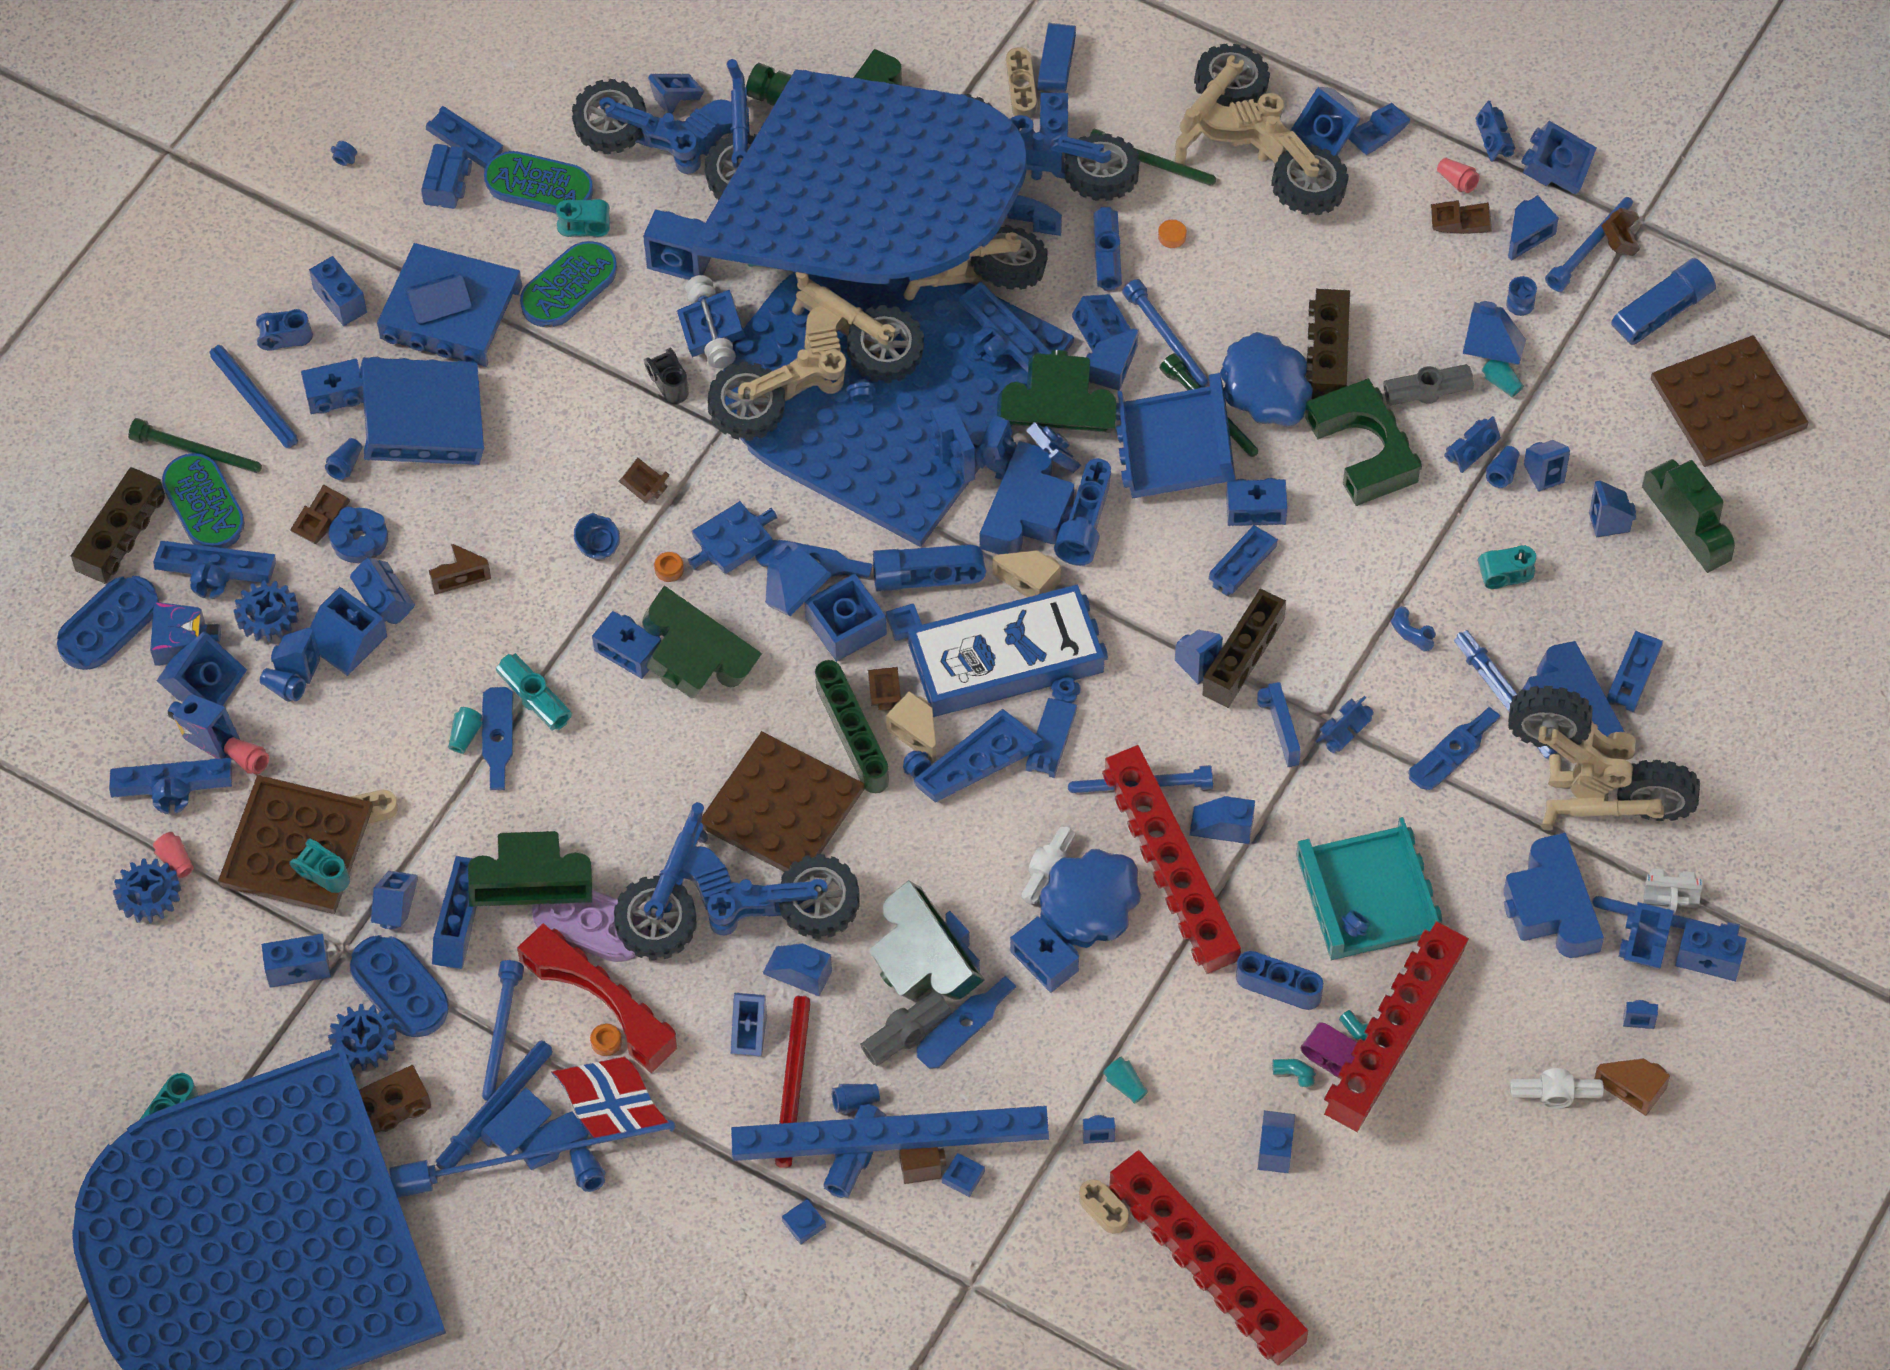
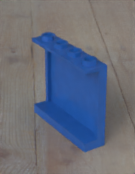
(461, 334)
(422, 411)
(1175, 440)

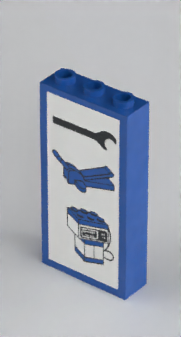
(1006, 650)

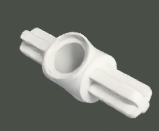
(1043, 861)
(1556, 1088)

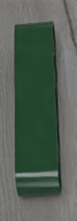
(851, 714)

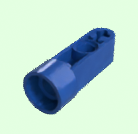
(1664, 301)
(1079, 535)
(927, 567)

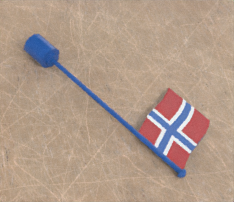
(606, 1100)

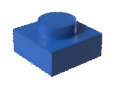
(902, 619)
(1640, 1014)
(1098, 1129)
(963, 1174)
(803, 1221)

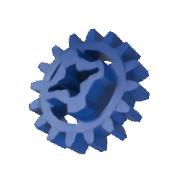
(267, 612)
(133, 887)
(375, 1040)

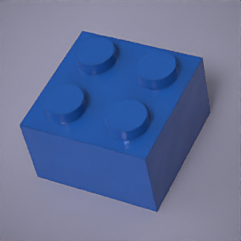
(669, 245)
(845, 617)

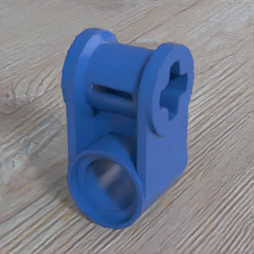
(283, 329)

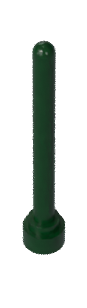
(1171, 166)
(1174, 368)
(142, 431)

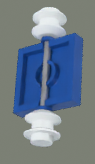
(710, 322)

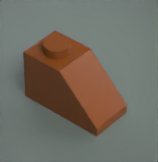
(1634, 1082)

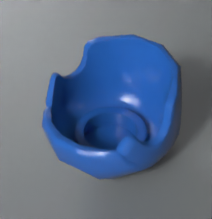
(596, 536)

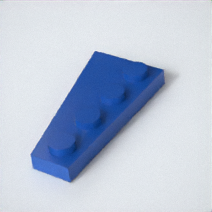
(982, 753)

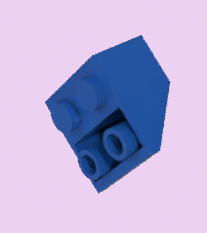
(346, 630)

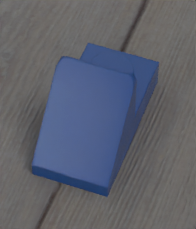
(671, 88)

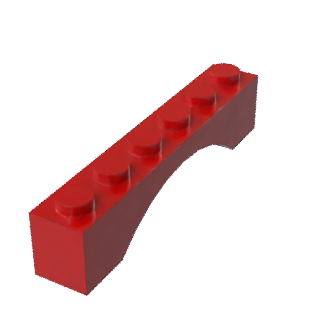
(553, 959)

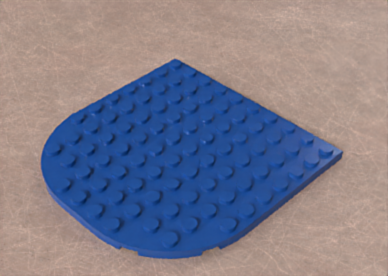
(868, 182)
(878, 450)
(252, 1232)

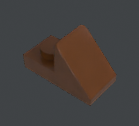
(466, 570)

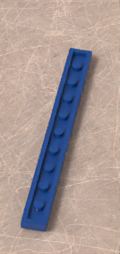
(889, 1133)

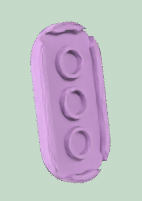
(588, 926)

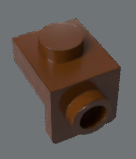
(1619, 233)
(644, 481)
(884, 688)

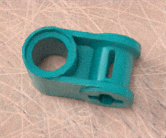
(585, 218)
(1505, 568)
(316, 865)

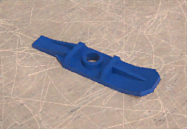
(830, 559)
(497, 720)
(1443, 760)
(952, 1035)

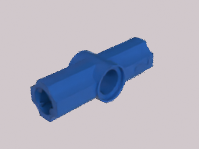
(1107, 248)
(848, 1166)

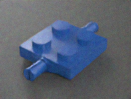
(732, 537)

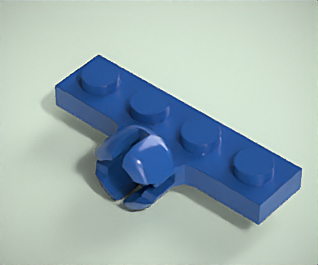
(1001, 329)
(213, 565)
(171, 781)

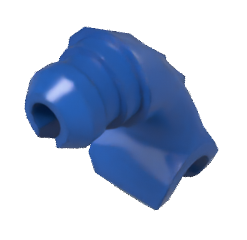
(1419, 637)

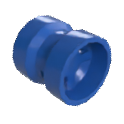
(1521, 296)

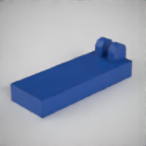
(460, 133)
(1242, 560)
(1274, 699)
(1054, 732)

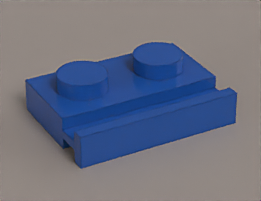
(1054, 445)

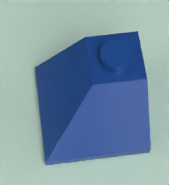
(1326, 120)
(1493, 334)
(792, 578)
(202, 670)

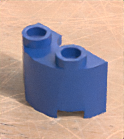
(996, 447)
(1648, 935)

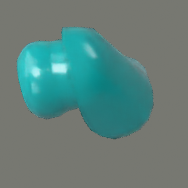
(1353, 1025)
(1296, 1067)

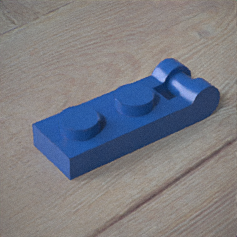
(1635, 670)

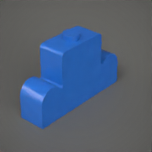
(1026, 503)
(1567, 668)
(1553, 899)

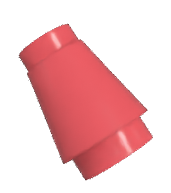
(1461, 176)
(247, 755)
(172, 851)

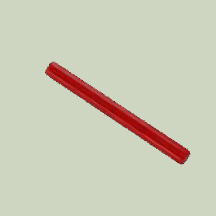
(794, 1067)

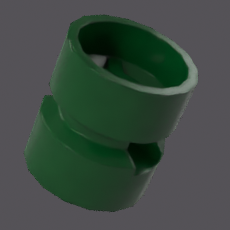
(766, 84)

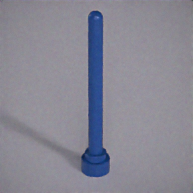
(1560, 276)
(1137, 294)
(1199, 777)
(1677, 921)
(510, 974)

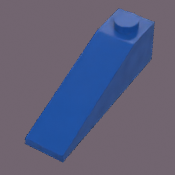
(455, 919)

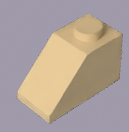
(1028, 571)
(913, 724)

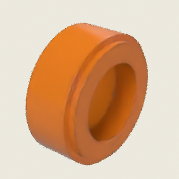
(1172, 233)
(669, 566)
(606, 1039)

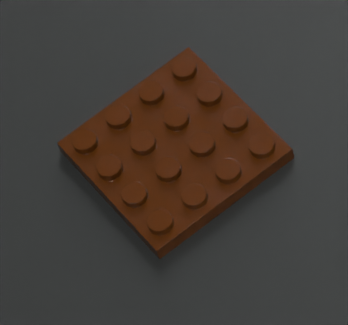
(1729, 400)
(781, 803)
(275, 831)

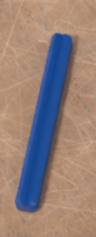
(253, 396)

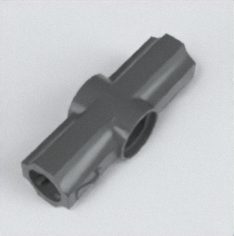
(1440, 383)
(905, 1028)

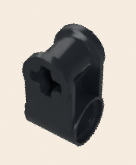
(668, 376)

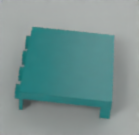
(1375, 877)

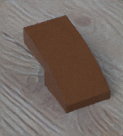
(1468, 219)
(316, 520)

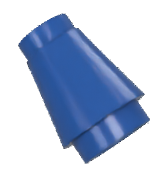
(342, 461)
(1502, 468)
(284, 684)
(849, 1097)
(587, 1169)

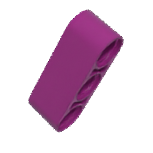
(1328, 1048)

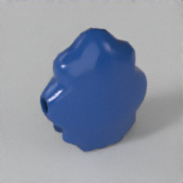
(1266, 380)
(1090, 897)

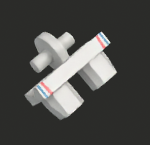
(1672, 891)

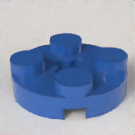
(353, 520)

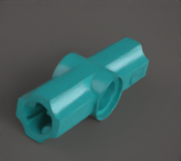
(524, 680)

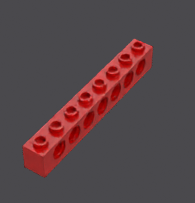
(1132, 766)
(1353, 1107)
(1140, 1173)

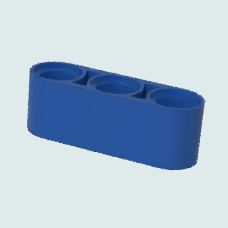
(1056, 58)
(1269, 968)

